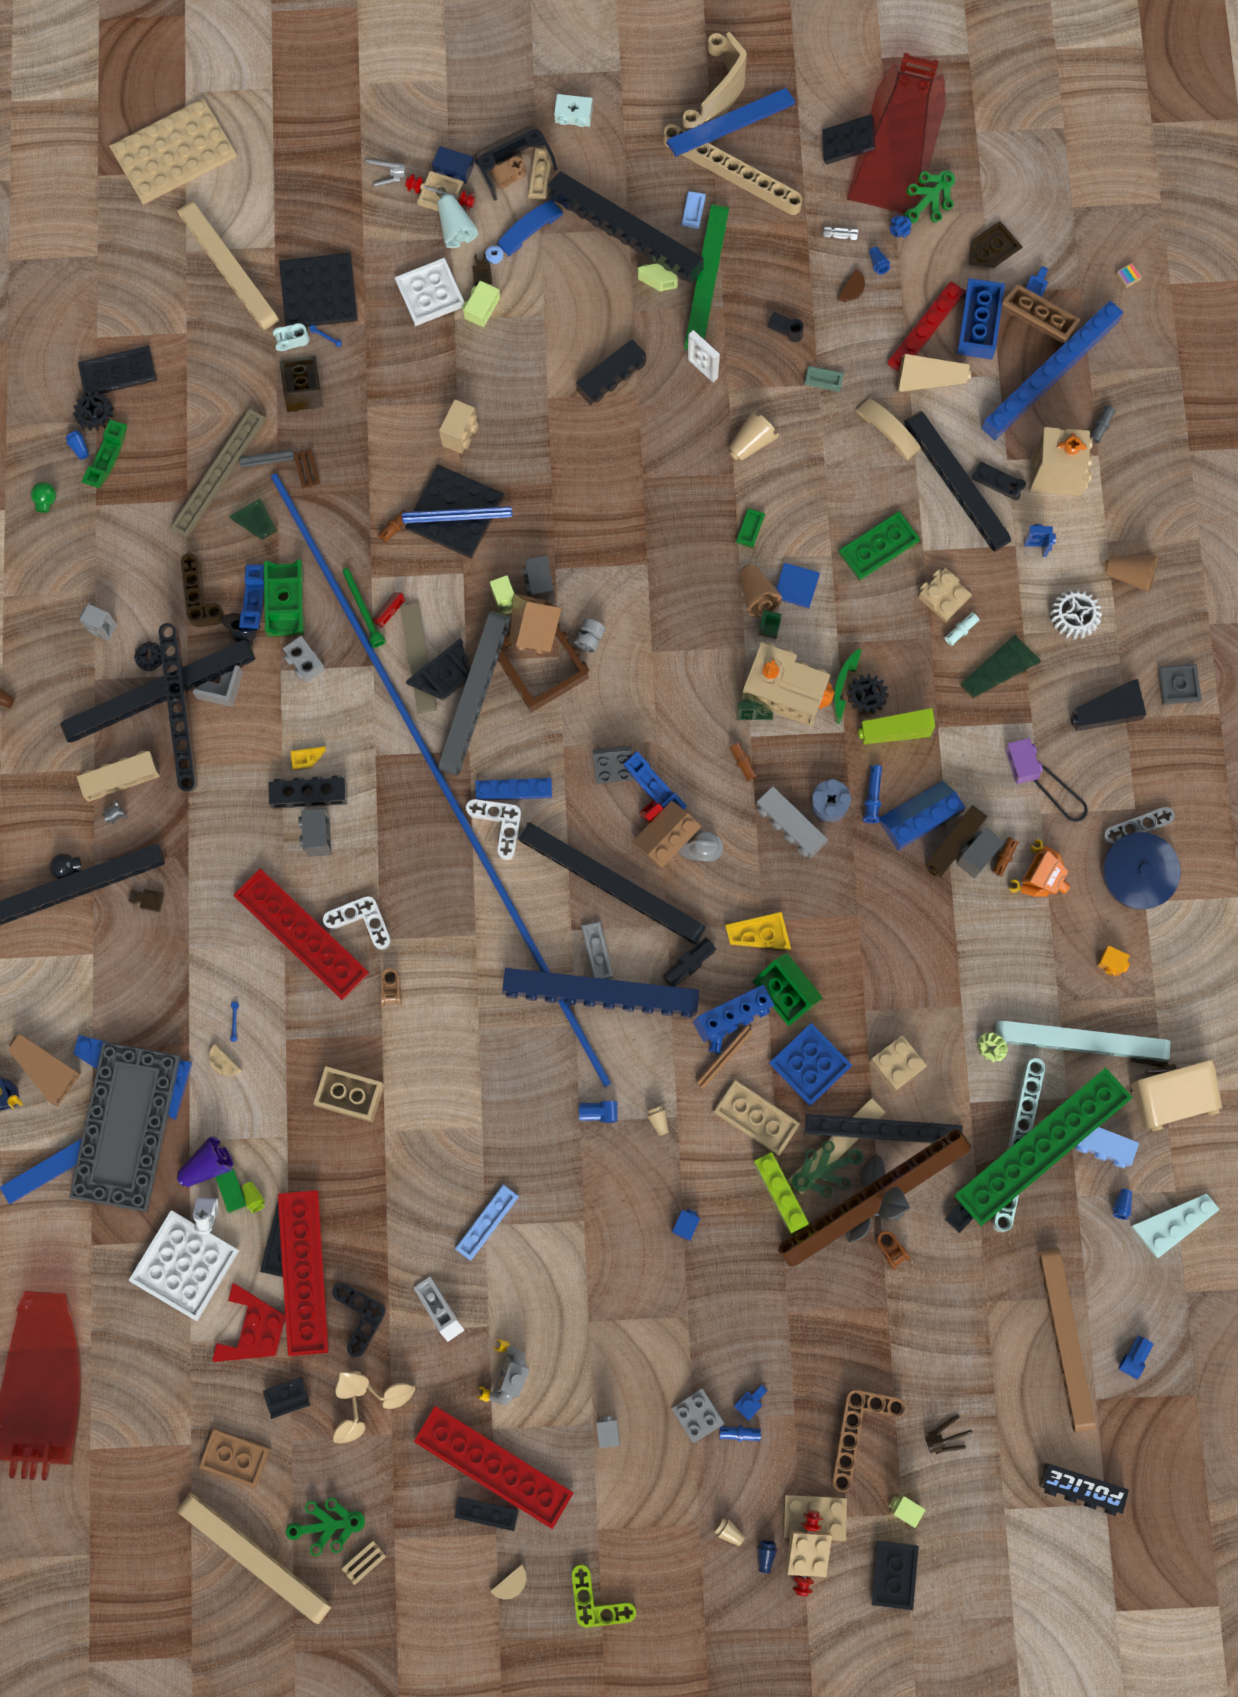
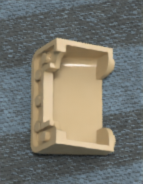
(1177, 1095)

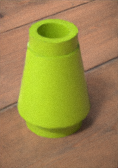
(253, 1198)

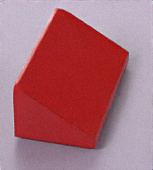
(389, 609)

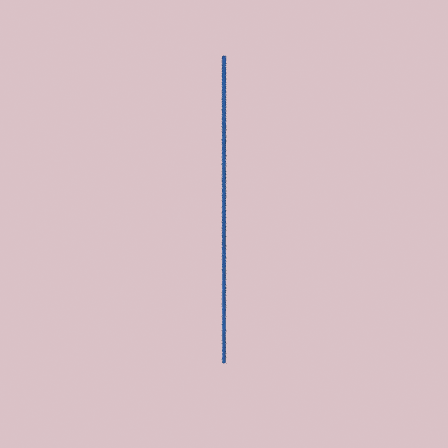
(436, 772)

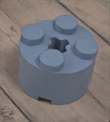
(834, 791)

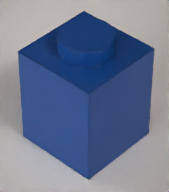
(686, 1224)

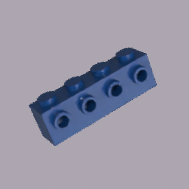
(733, 1013)

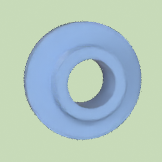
(494, 259)

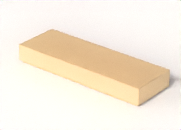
(539, 176)

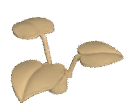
(354, 1384)

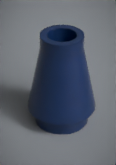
(766, 1555)

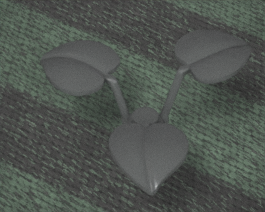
(891, 1206)

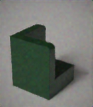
(770, 624)

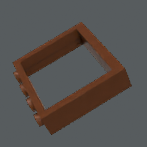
(534, 704)

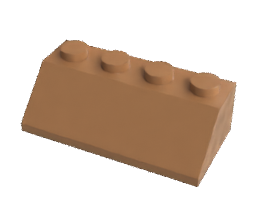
(1040, 314)

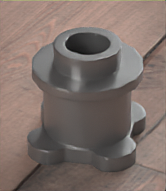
(113, 813)

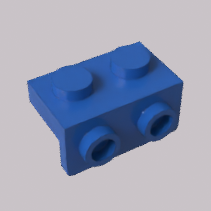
(1040, 536)

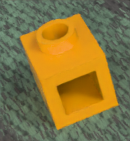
(1114, 961)

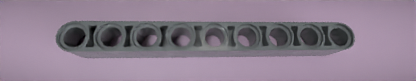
(474, 693)

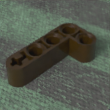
(197, 589)

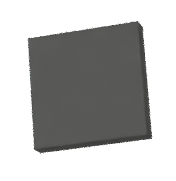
(1179, 684)

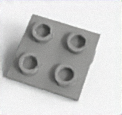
(698, 1416)

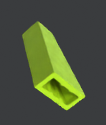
(898, 727)

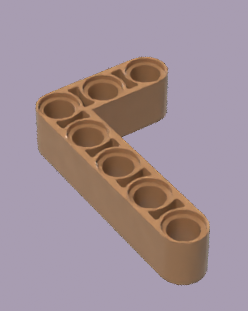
(854, 1431)

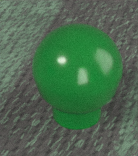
(43, 496)

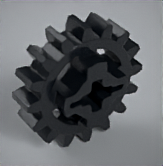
(86, 407)
(860, 691)

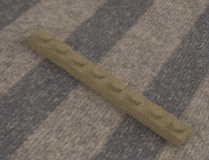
(218, 473)

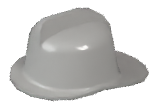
(702, 847)

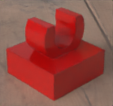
(650, 810)

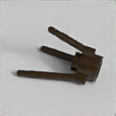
(1164, 1067)
(936, 1442)

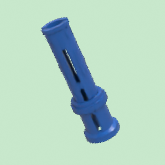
(872, 802)

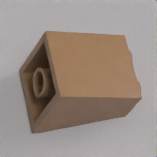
(533, 623)

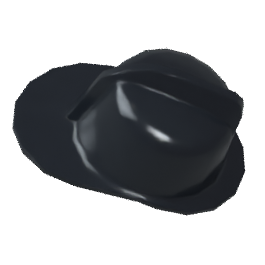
(232, 622)

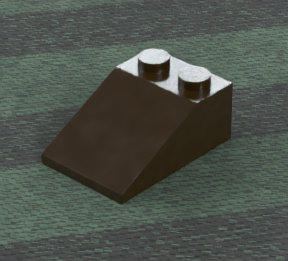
(301, 384)

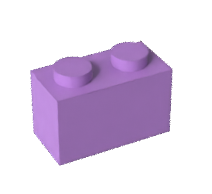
(1023, 761)

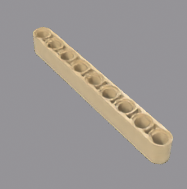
(741, 171)
(228, 265)
(254, 1558)

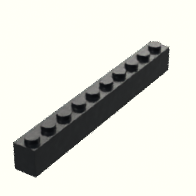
(625, 227)

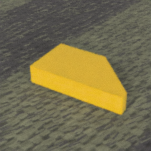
(306, 758)

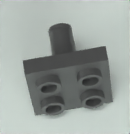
(609, 764)

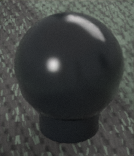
(64, 865)

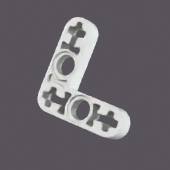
(507, 822)
(366, 914)

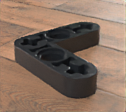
(366, 1319)

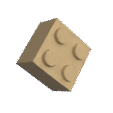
(458, 427)
(898, 1063)

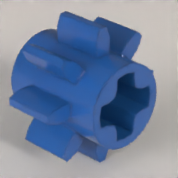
(900, 226)

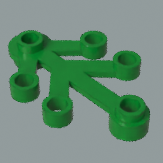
(932, 195)
(329, 1526)

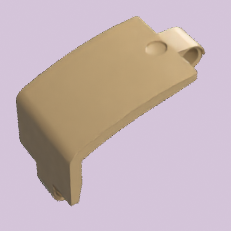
(729, 89)

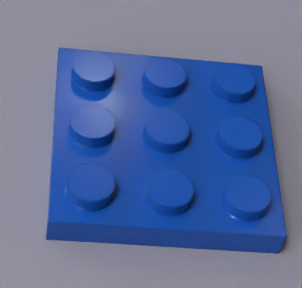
(810, 1064)

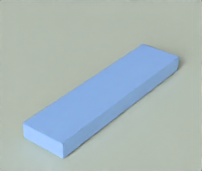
(487, 1222)

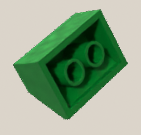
(788, 989)

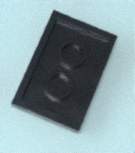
(848, 139)
(894, 1575)

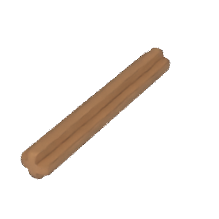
(724, 1056)

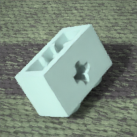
(573, 110)

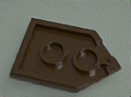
(993, 247)

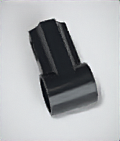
(785, 326)

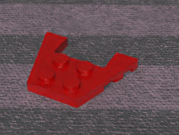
(260, 1330)

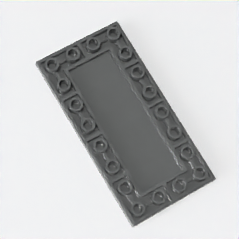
(125, 1127)

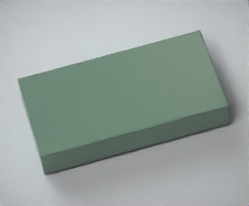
(824, 378)

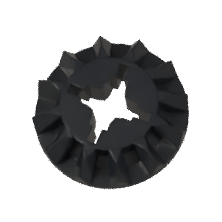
(154, 662)

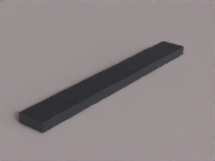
(876, 1128)

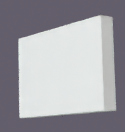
(703, 356)

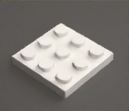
(429, 291)

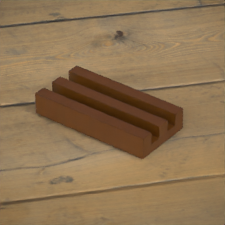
(303, 454)

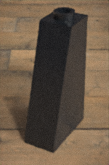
(1112, 708)

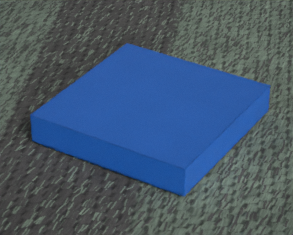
(797, 585)

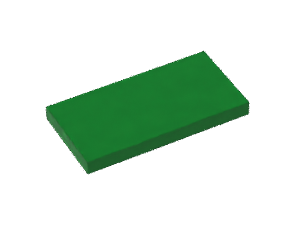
(879, 545)

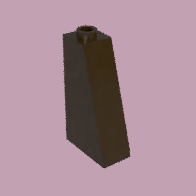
(956, 841)

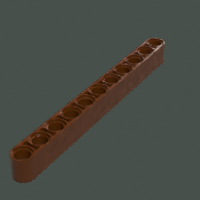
(868, 1200)

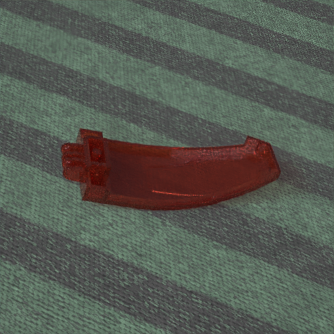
(41, 1386)

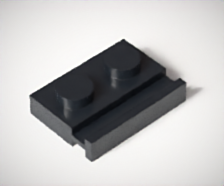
(286, 1398)

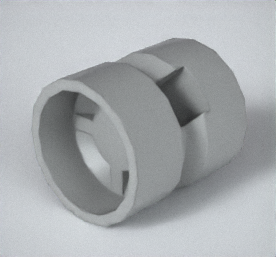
(590, 634)

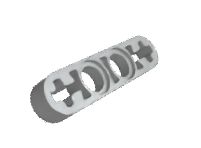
(1138, 825)

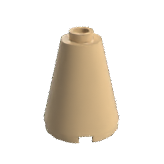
(752, 437)

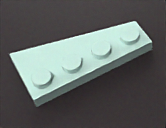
(1173, 1225)

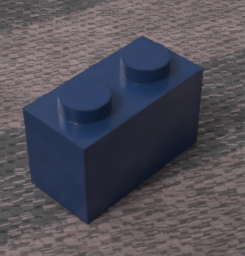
(453, 164)

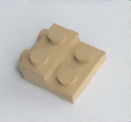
(944, 594)

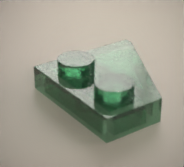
(255, 519)
(753, 711)

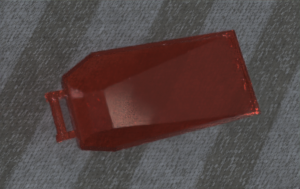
(906, 126)

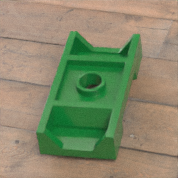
(286, 616)

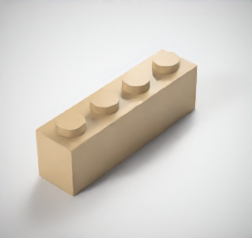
(118, 776)

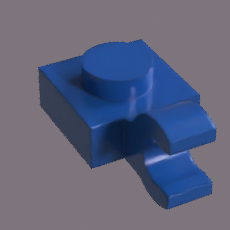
(1038, 284)
(750, 1404)

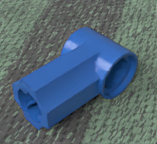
(604, 1111)
(1134, 1361)

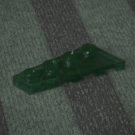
(1004, 664)

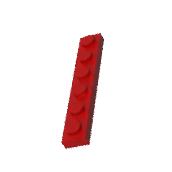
(928, 324)

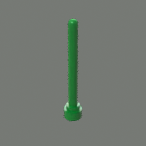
(376, 638)

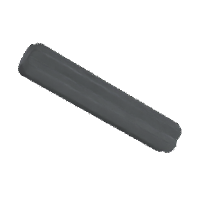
(266, 458)

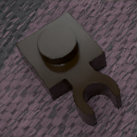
(481, 271)
(149, 900)

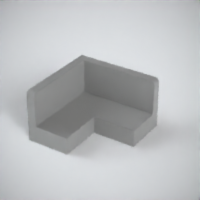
(222, 692)

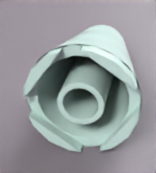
(455, 222)

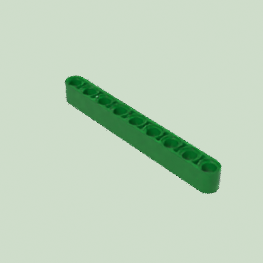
(707, 278)

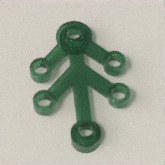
(824, 1171)

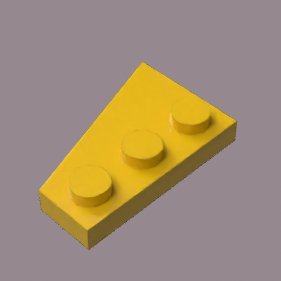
(760, 932)

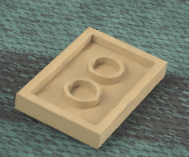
(830, 1508)

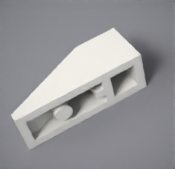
(438, 1309)

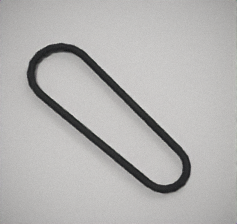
(1067, 788)

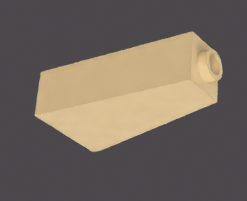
(928, 373)

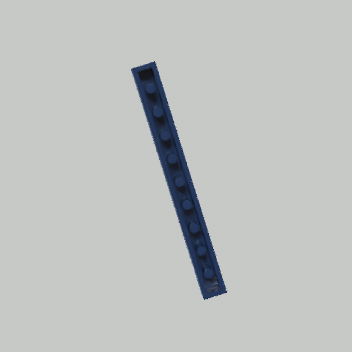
(601, 992)

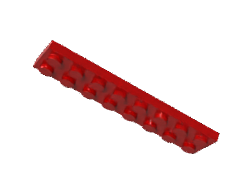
(301, 934)
(303, 1273)
(493, 1467)

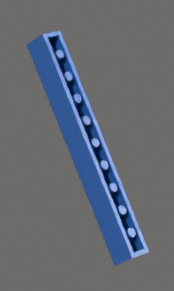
(1052, 370)

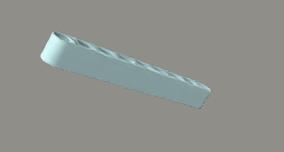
(1084, 1041)
(1017, 1133)

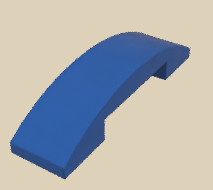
(528, 225)
(253, 597)
(650, 782)

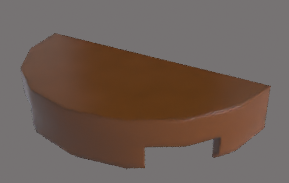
(853, 288)

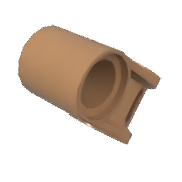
(507, 172)
(391, 990)

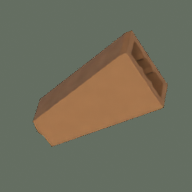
(45, 1070)

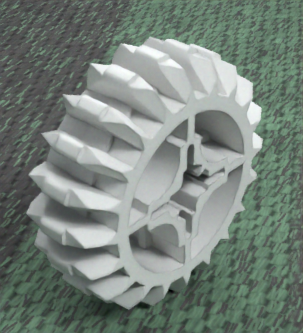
(1062, 619)

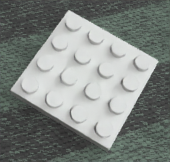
(184, 1266)

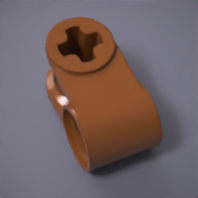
(892, 1250)

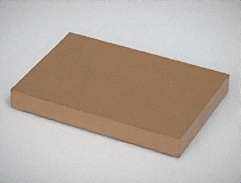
(234, 1458)

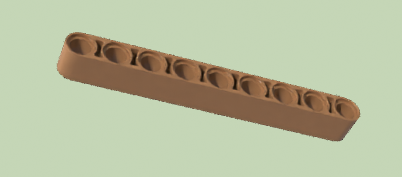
(1066, 1340)

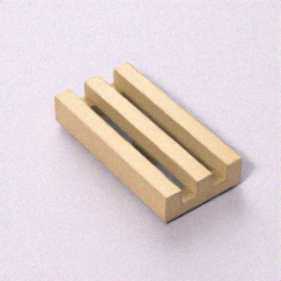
(350, 1575)

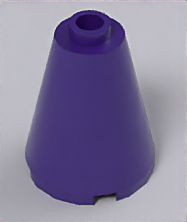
(205, 1163)

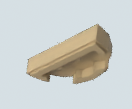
(221, 1062)
(511, 1585)

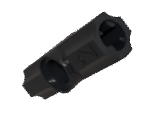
(689, 962)

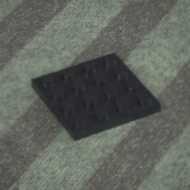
(318, 290)
(454, 491)

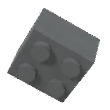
(538, 578)
(315, 832)
(982, 849)

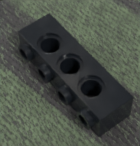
(337, 796)

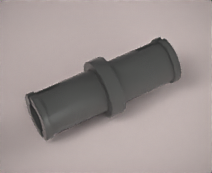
(1102, 424)

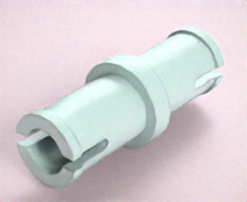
(961, 629)

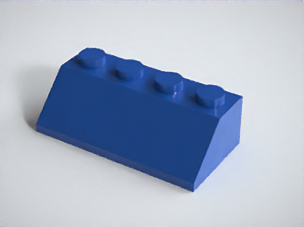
(921, 814)

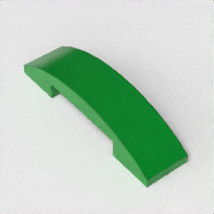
(107, 454)
(850, 665)

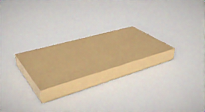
(756, 1117)

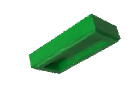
(750, 528)
(231, 1191)

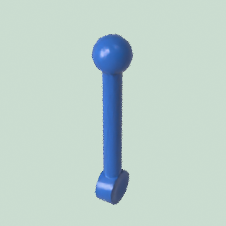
(313, 329)
(234, 1006)

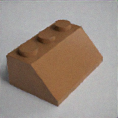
(666, 834)

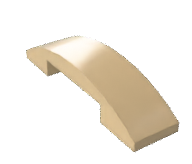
(890, 427)

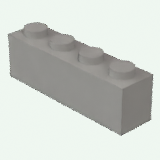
(791, 823)

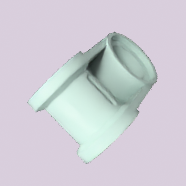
(288, 339)

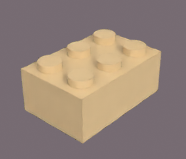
(348, 1094)

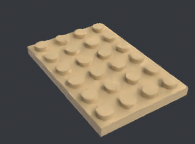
(173, 151)

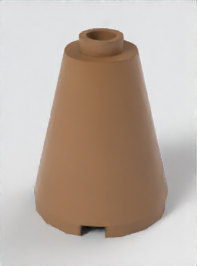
(1133, 570)
(758, 591)

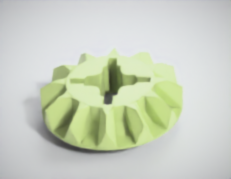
(992, 1039)

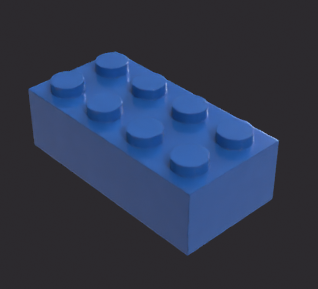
(980, 318)

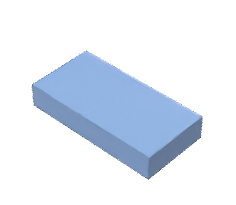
(693, 210)

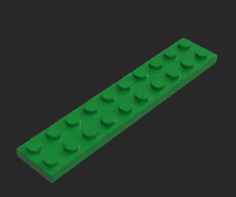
(1043, 1146)

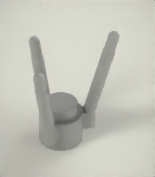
(396, 170)

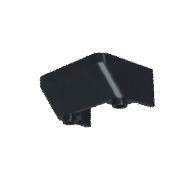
(489, 156)

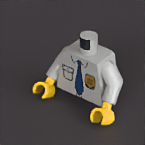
(510, 1378)

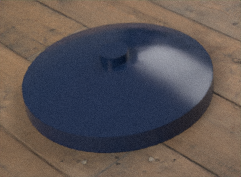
(1141, 870)

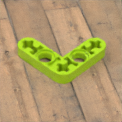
(595, 1611)

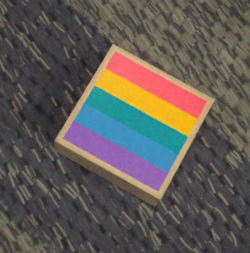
(1128, 275)

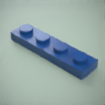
(514, 789)

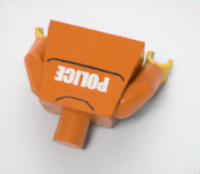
(1044, 874)

